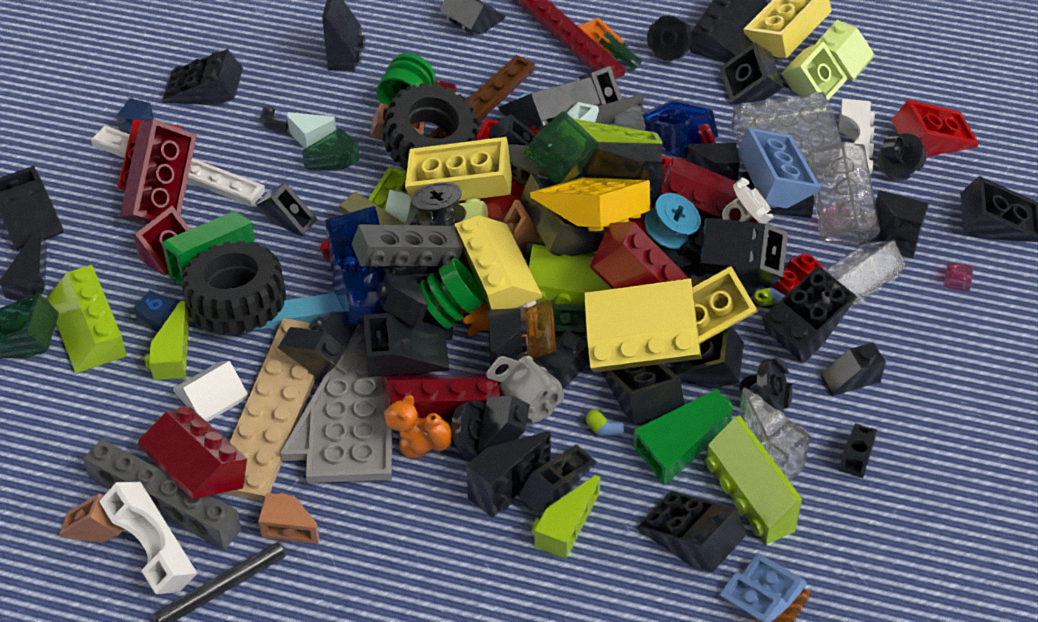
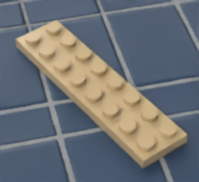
(271, 416)

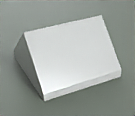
(212, 390)

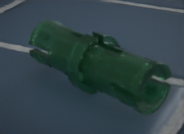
(620, 51)

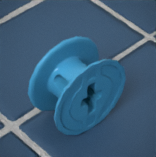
(672, 220)

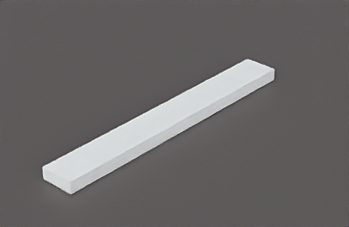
(200, 173)

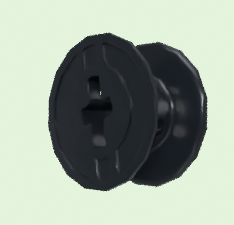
(439, 204)

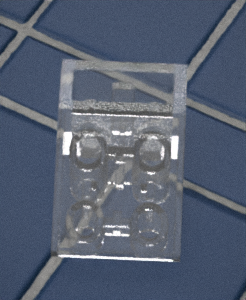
(777, 434)

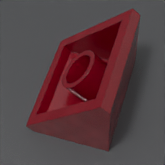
(150, 238)

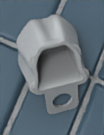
(530, 384)

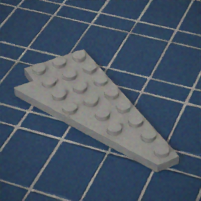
(344, 424)

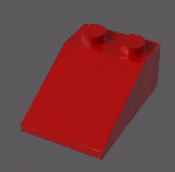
(937, 127)

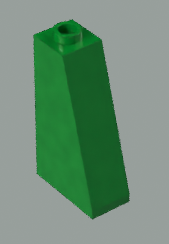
(185, 246)
(682, 434)

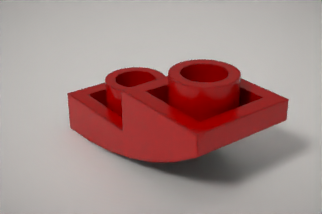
(795, 272)

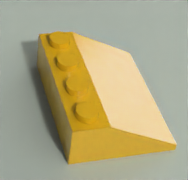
(596, 200)

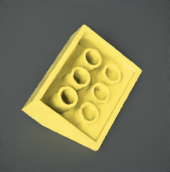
(641, 325)

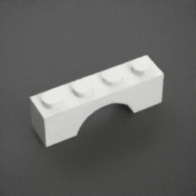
(855, 122)
(132, 509)

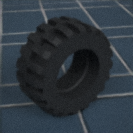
(429, 105)
(240, 308)

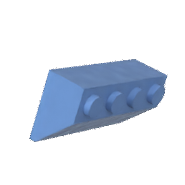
(777, 168)

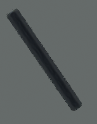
(220, 584)

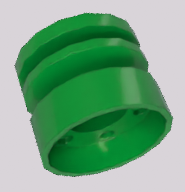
(401, 73)
(454, 290)

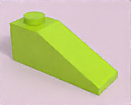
(170, 346)
(565, 518)

